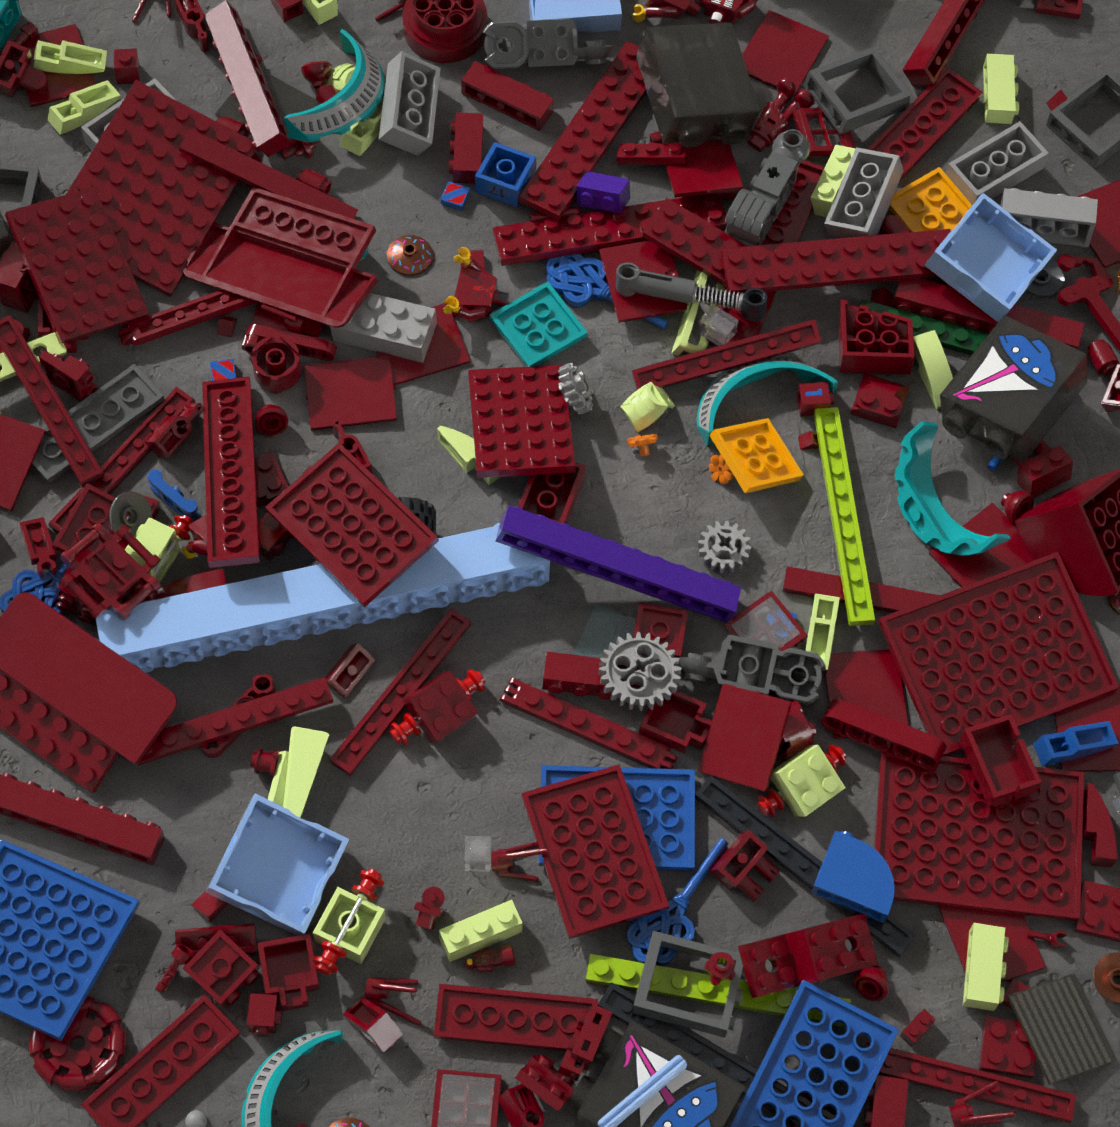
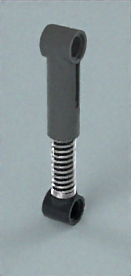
(633, 280)

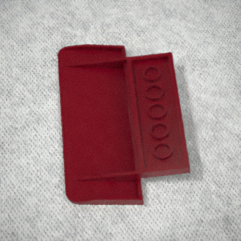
(288, 258)
(74, 694)

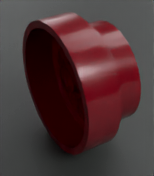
(444, 28)

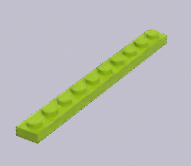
(844, 517)
(689, 986)

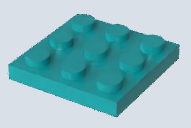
(538, 325)

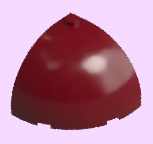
(1083, 529)

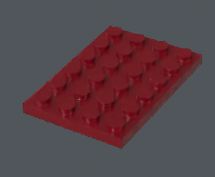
(76, 264)
(520, 422)
(352, 524)
(595, 852)

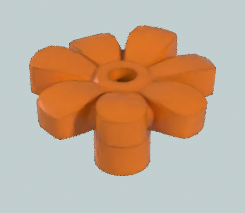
(642, 442)
(720, 469)

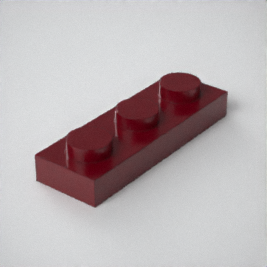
(652, 154)
(195, 938)

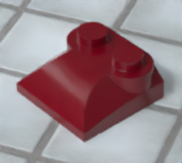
(879, 400)

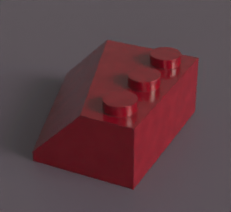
(874, 341)

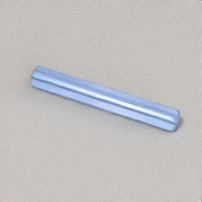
(643, 1092)

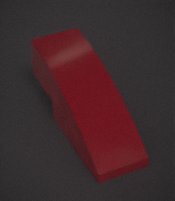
(192, 583)
(1098, 828)

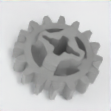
(575, 388)
(724, 546)

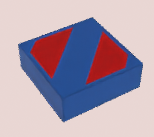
(455, 195)
(222, 369)

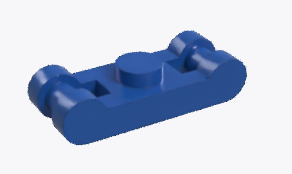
(172, 496)

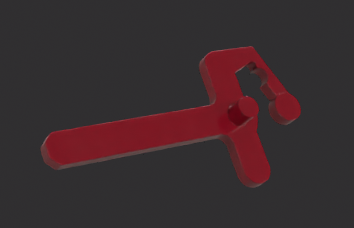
(1088, 290)

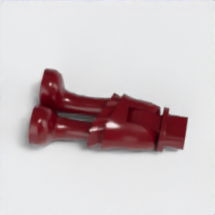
(772, 121)

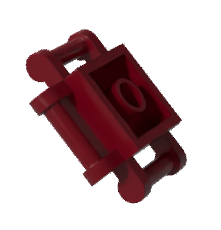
(110, 572)

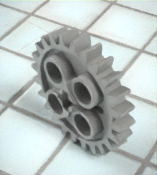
(652, 688)

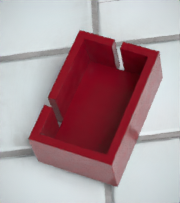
(996, 765)

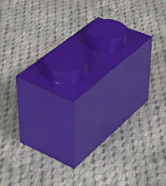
(603, 192)

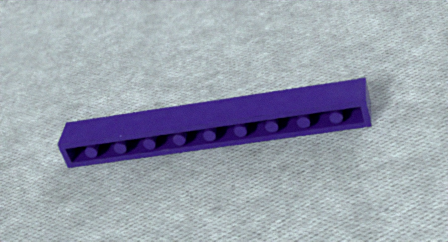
(618, 563)

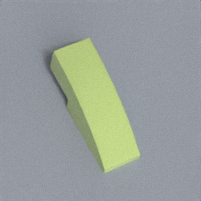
(69, 58)
(82, 107)
(363, 133)
(932, 365)
(460, 448)
(823, 626)

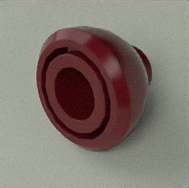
(316, 72)
(271, 420)
(1017, 504)
(871, 983)

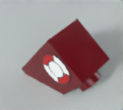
(373, 1024)

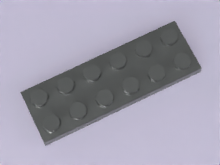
(101, 418)

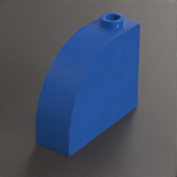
(855, 877)

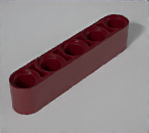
(883, 734)

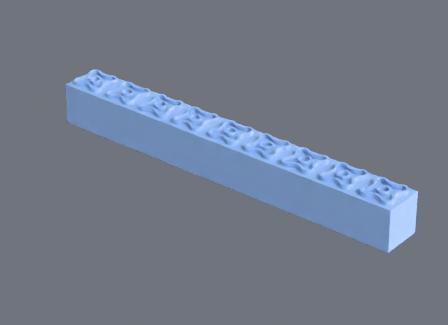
(312, 602)

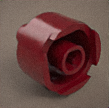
(276, 364)
(797, 733)

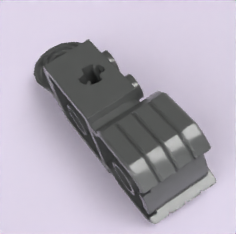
(540, 44)
(756, 210)
(760, 668)

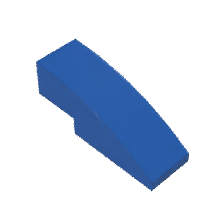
(1075, 743)

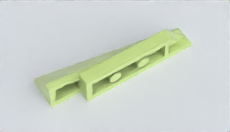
(297, 769)

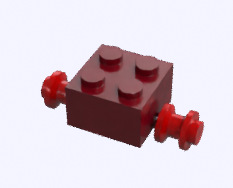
(439, 707)

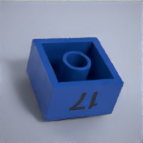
(504, 174)

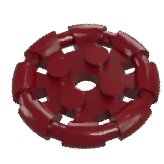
(88, 1056)

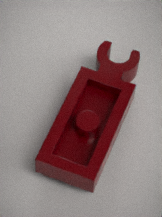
(39, 544)

